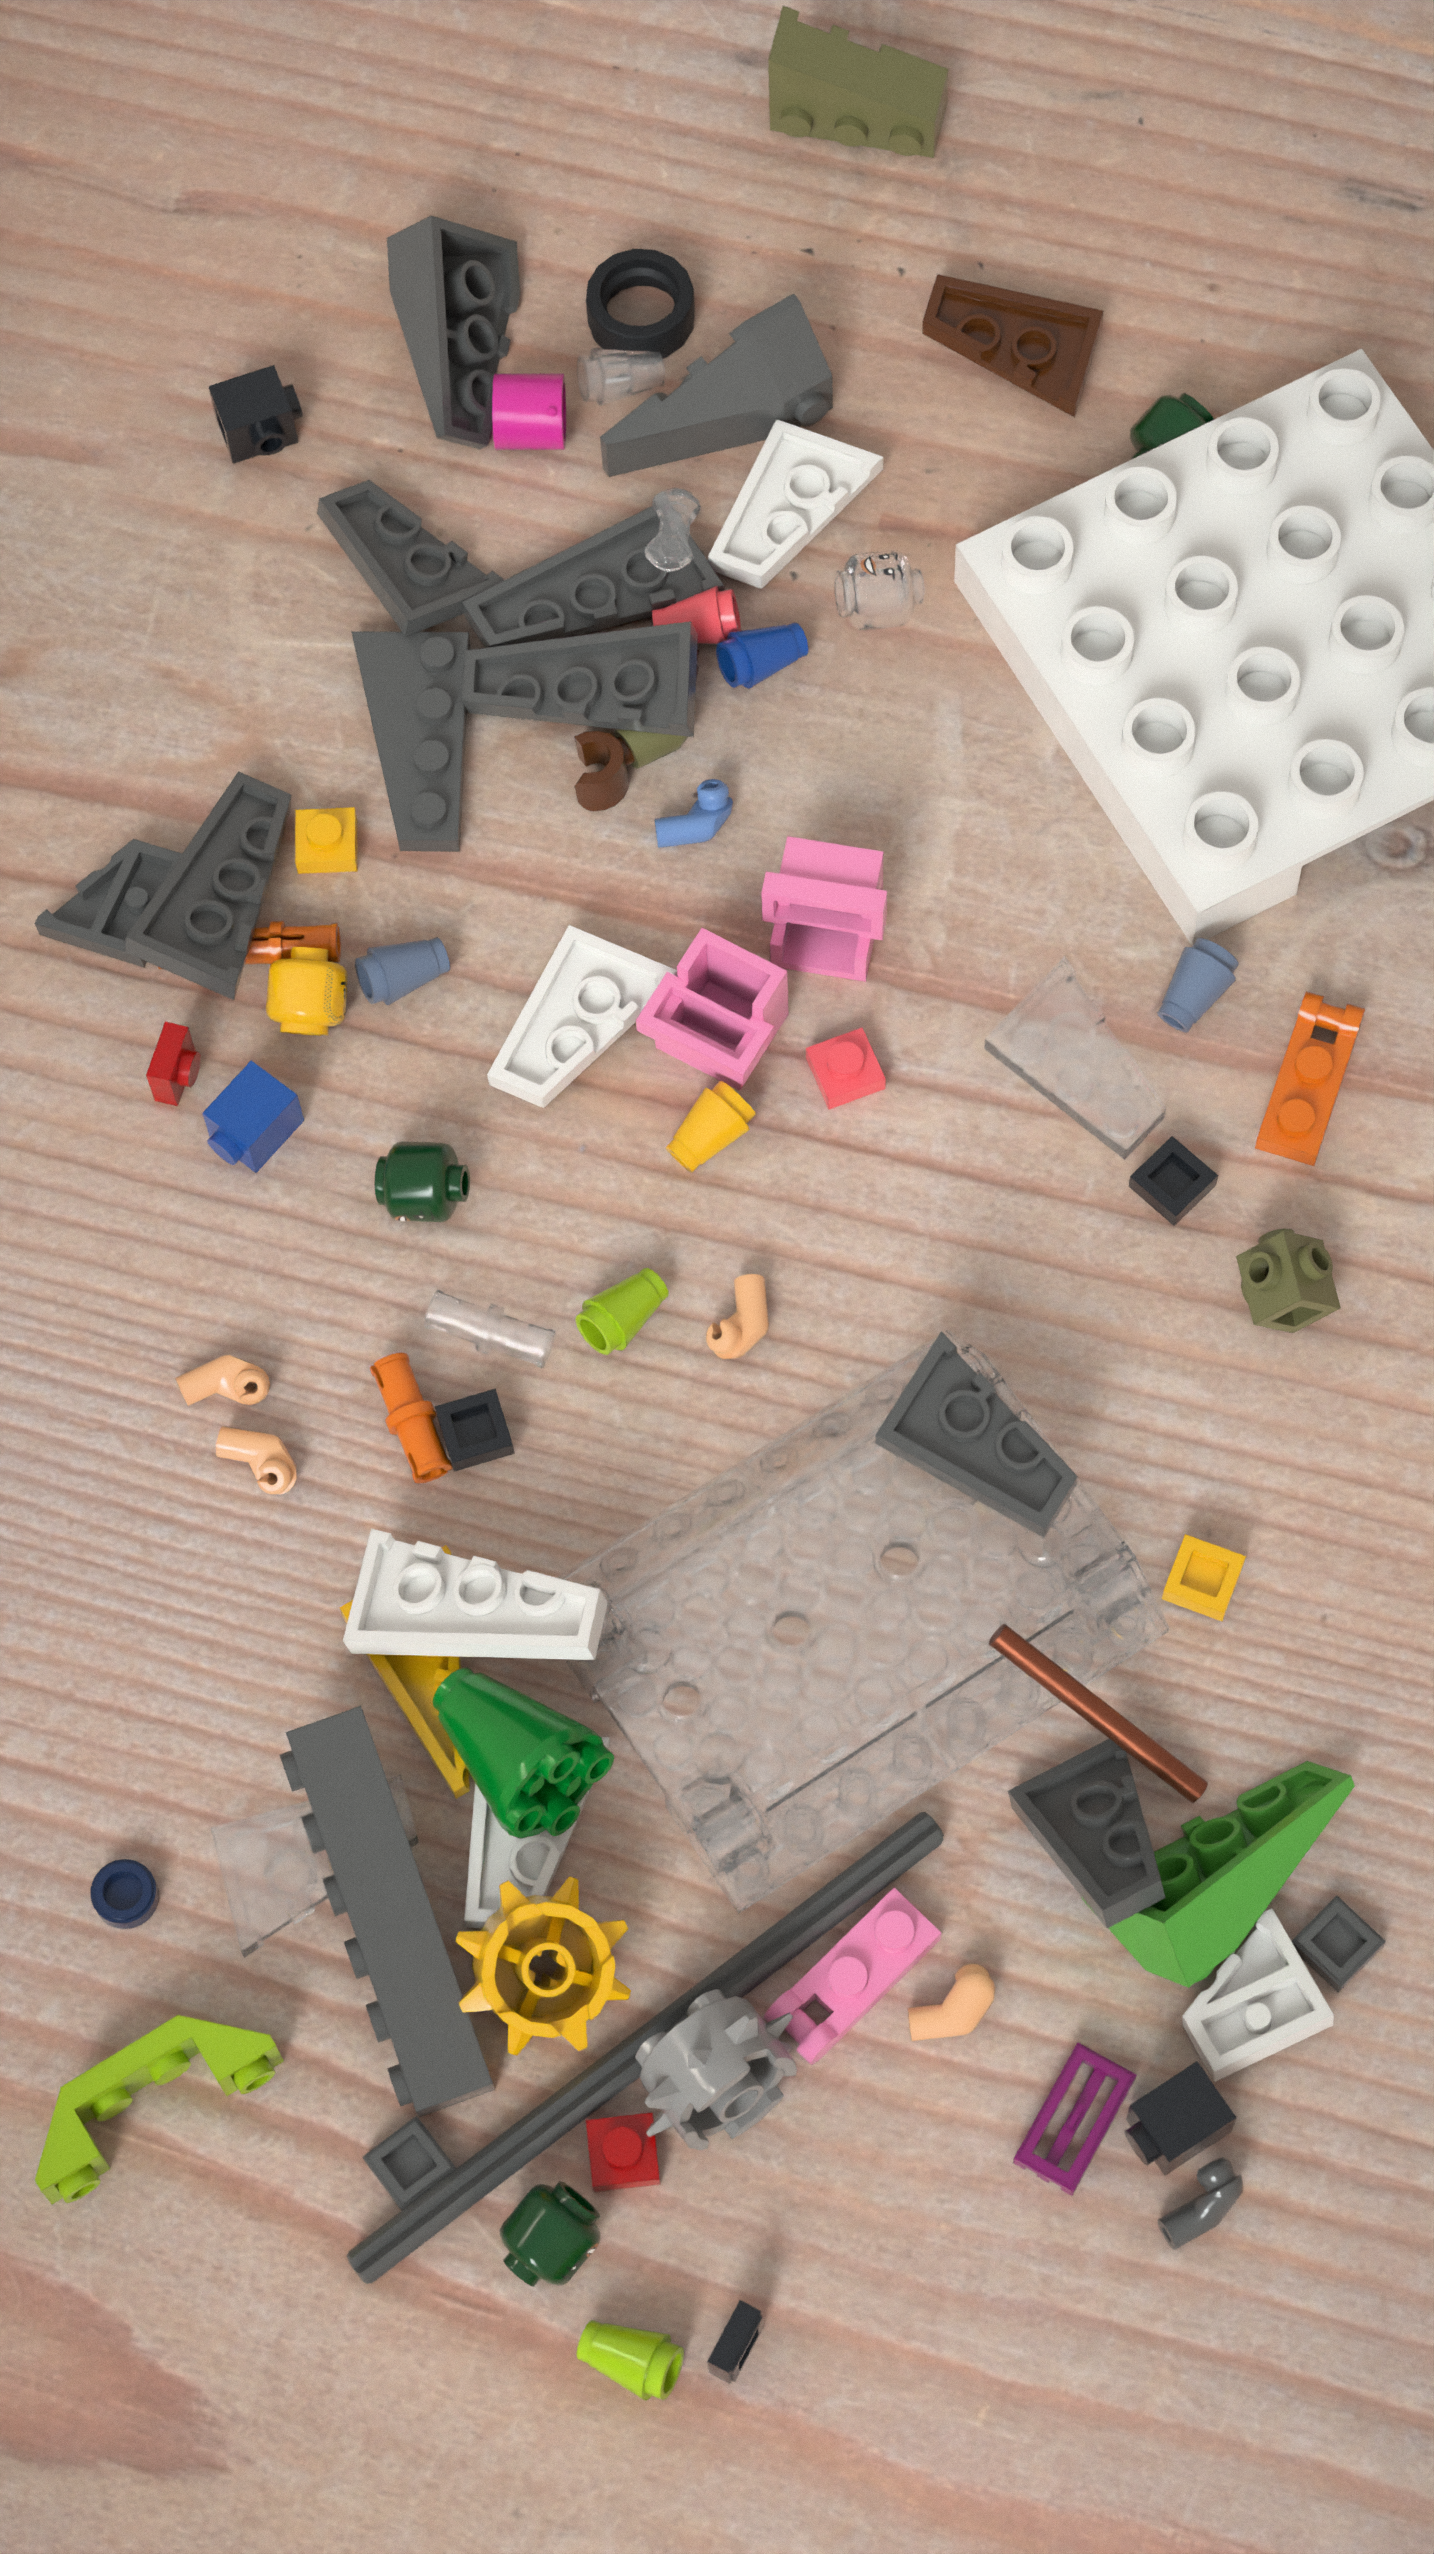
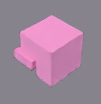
(825, 908)
(717, 1009)

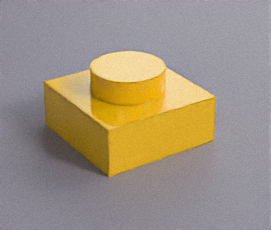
(326, 840)
(1203, 1577)

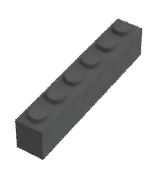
(388, 1911)

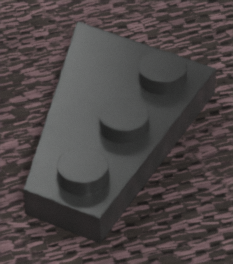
(972, 1441)
(1094, 1830)

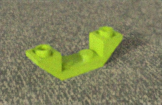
(71, 2157)

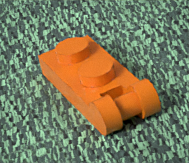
(1309, 1081)

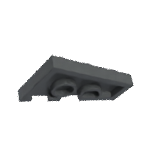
(401, 562)

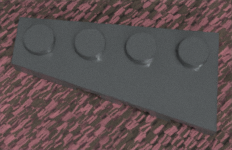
(215, 892)

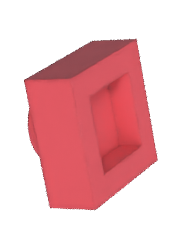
(845, 1068)

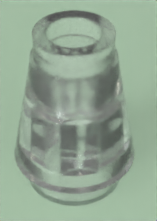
(617, 374)

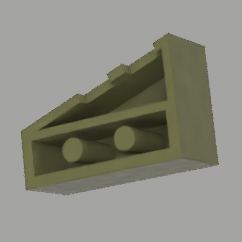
(853, 93)

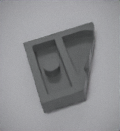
(111, 901)

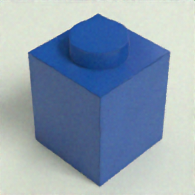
(252, 1118)

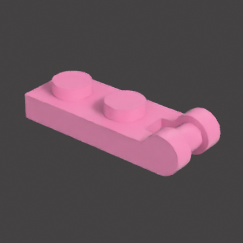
(856, 1974)

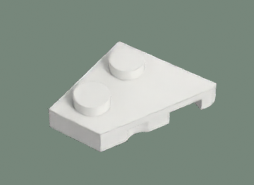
(1256, 2003)

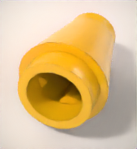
(710, 1126)

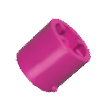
(529, 411)

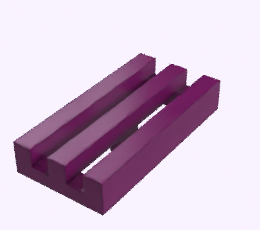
(1047, 2168)

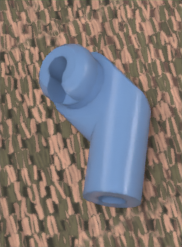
(701, 821)

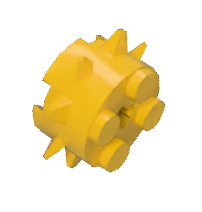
(560, 2001)

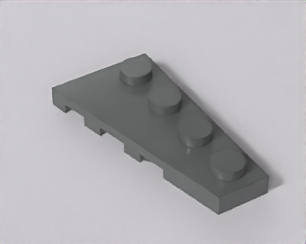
(587, 588)
(598, 680)
(419, 730)

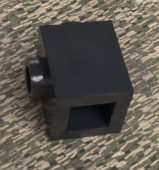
(255, 413)
(1178, 2120)

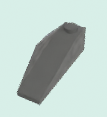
(454, 309)
(734, 399)

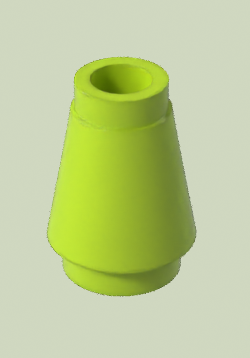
(620, 1311)
(632, 2357)

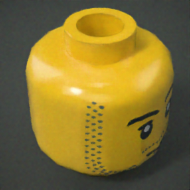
(306, 992)

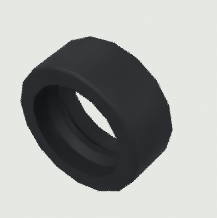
(634, 269)

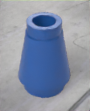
(759, 653)

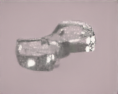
(676, 512)

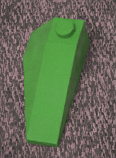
(1229, 1873)

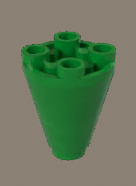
(520, 1753)

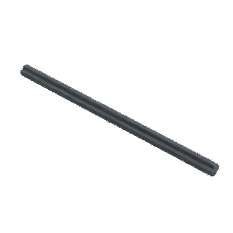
(619, 2066)

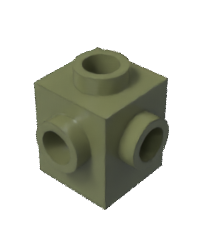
(1287, 1281)

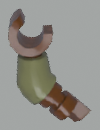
(609, 786)

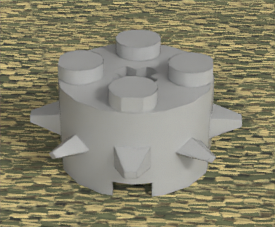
(715, 2069)

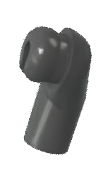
(1206, 2210)

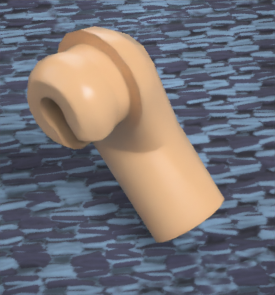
(746, 1325)
(226, 1377)
(265, 1455)
(959, 2011)

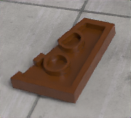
(1017, 336)

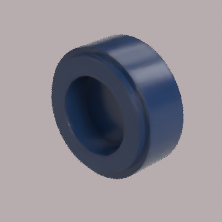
(124, 1894)

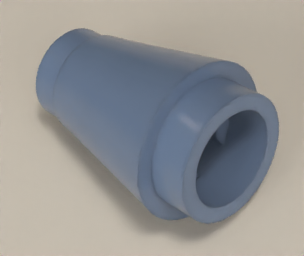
(400, 968)
(1197, 983)

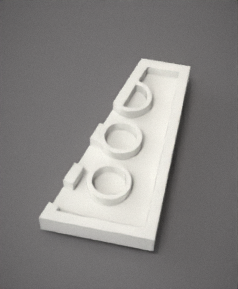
(453, 1606)

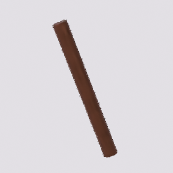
(1098, 1713)

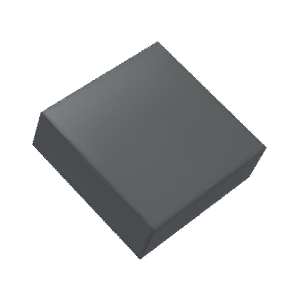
(1338, 1944)
(409, 2163)

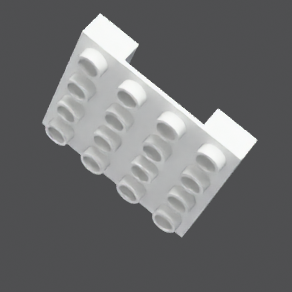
(1235, 637)

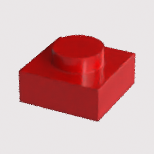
(173, 1064)
(622, 2152)

